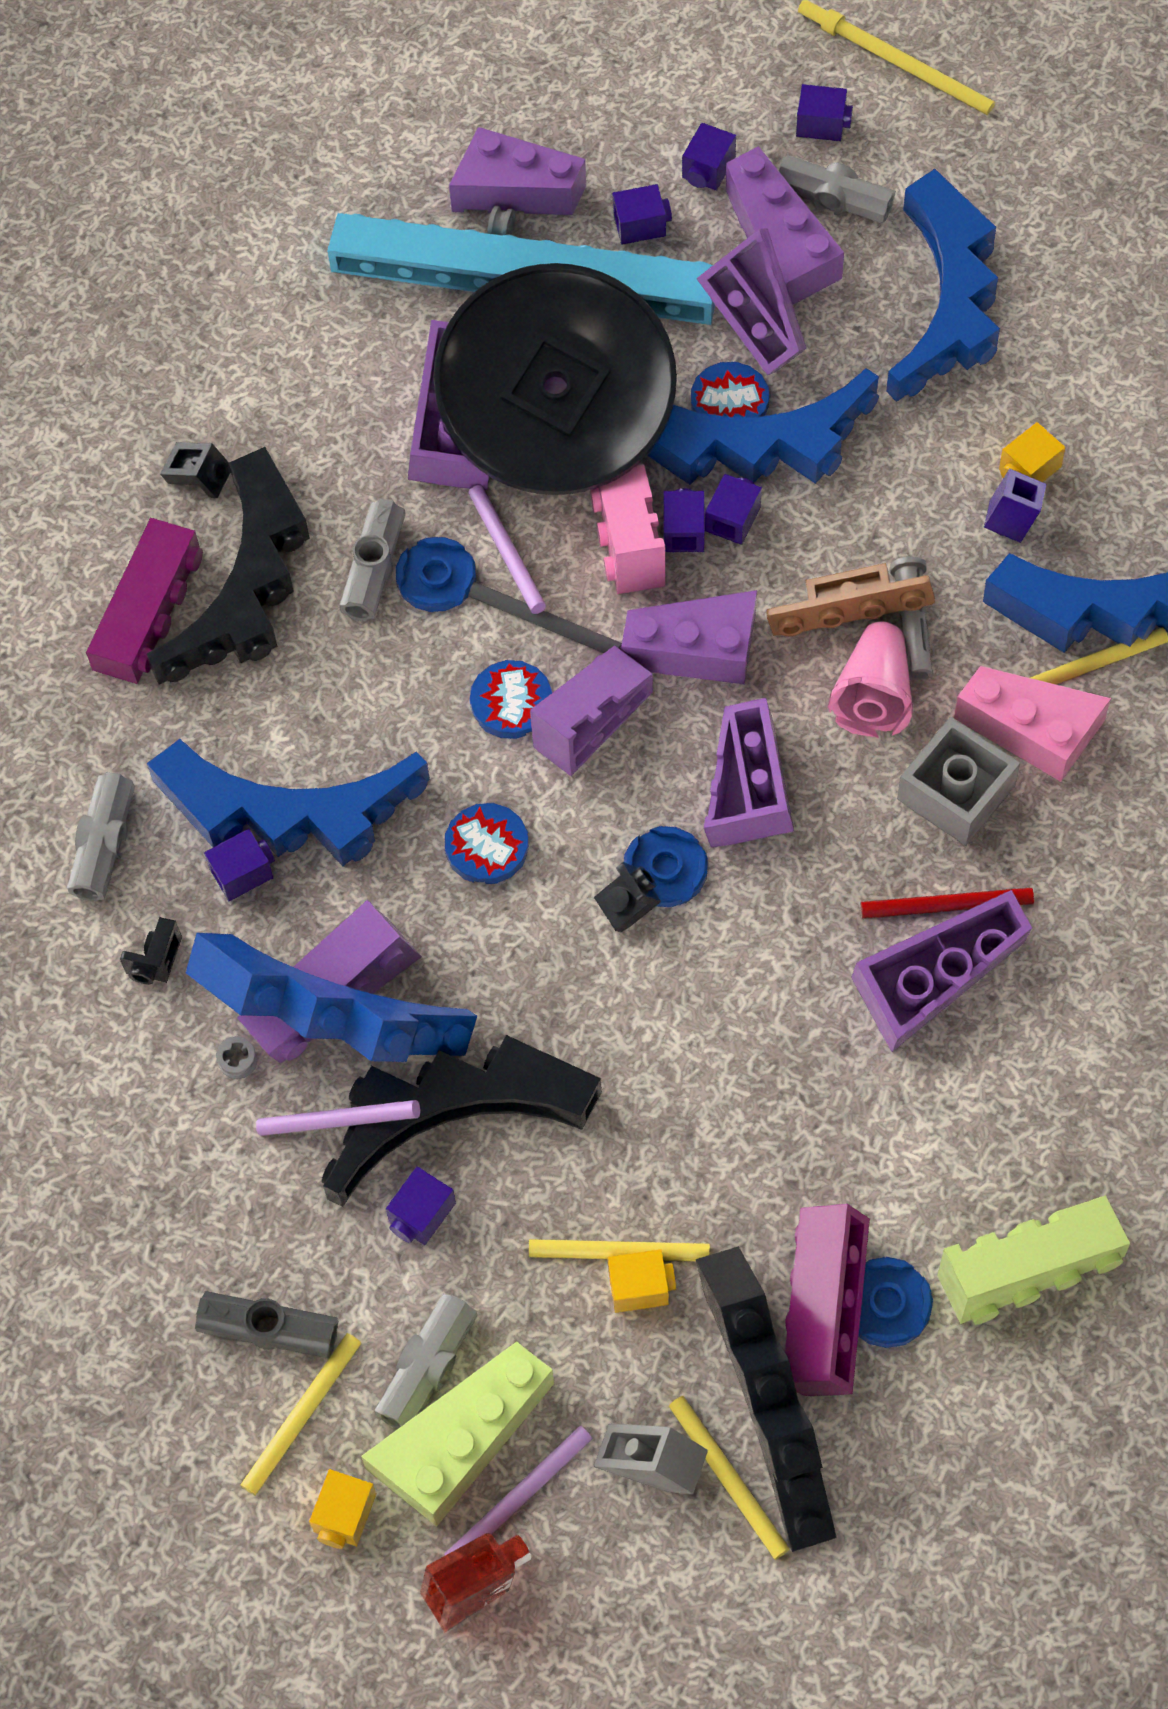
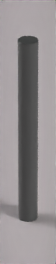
(544, 619)

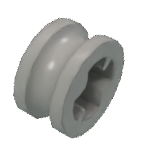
(501, 222)
(227, 1048)

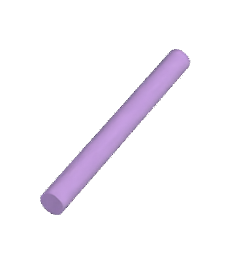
(507, 549)
(338, 1118)
(527, 1487)

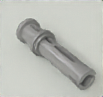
(914, 622)

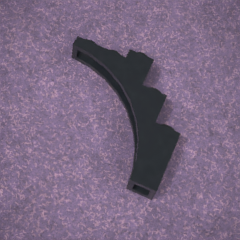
(258, 578)
(449, 1089)
(771, 1396)

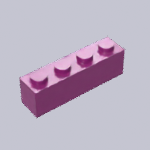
(144, 600)
(826, 1299)

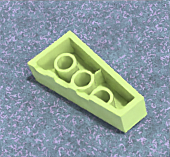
(1031, 1260)
(458, 1435)

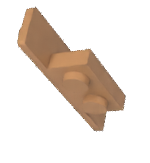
(848, 598)

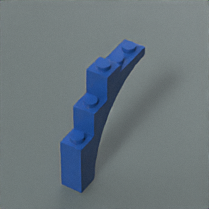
(960, 244)
(752, 446)
(1067, 607)
(284, 817)
(321, 1009)

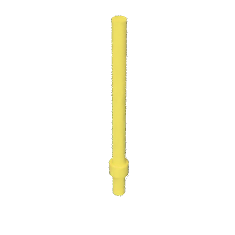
(835, 23)

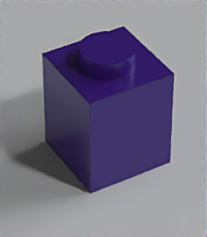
(823, 113)
(707, 156)
(640, 214)
(1015, 505)
(733, 508)
(684, 520)
(240, 864)
(419, 1207)

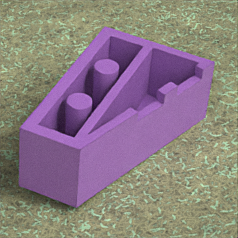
(516, 176)
(756, 302)
(694, 637)
(589, 709)
(749, 781)

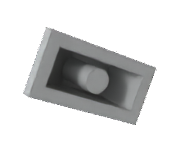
(652, 1456)

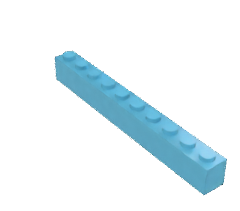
(473, 258)

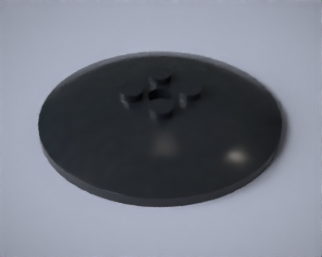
(563, 326)

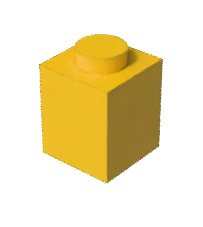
(1033, 454)
(640, 1280)
(342, 1509)

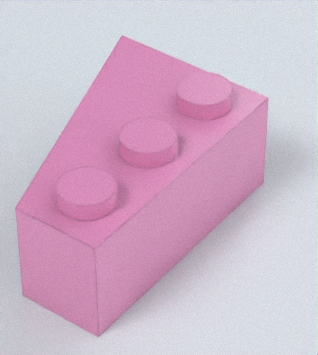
(630, 533)
(1031, 717)

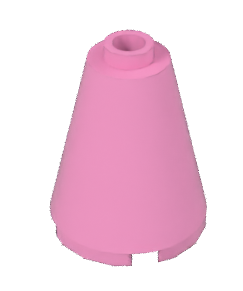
(874, 684)

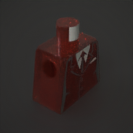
(471, 1578)

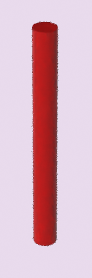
(938, 903)

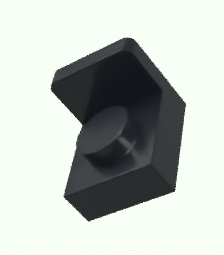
(197, 465)
(628, 897)
(158, 956)

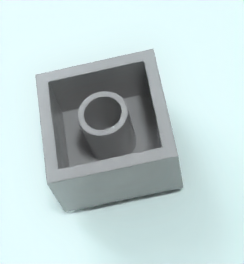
(958, 781)

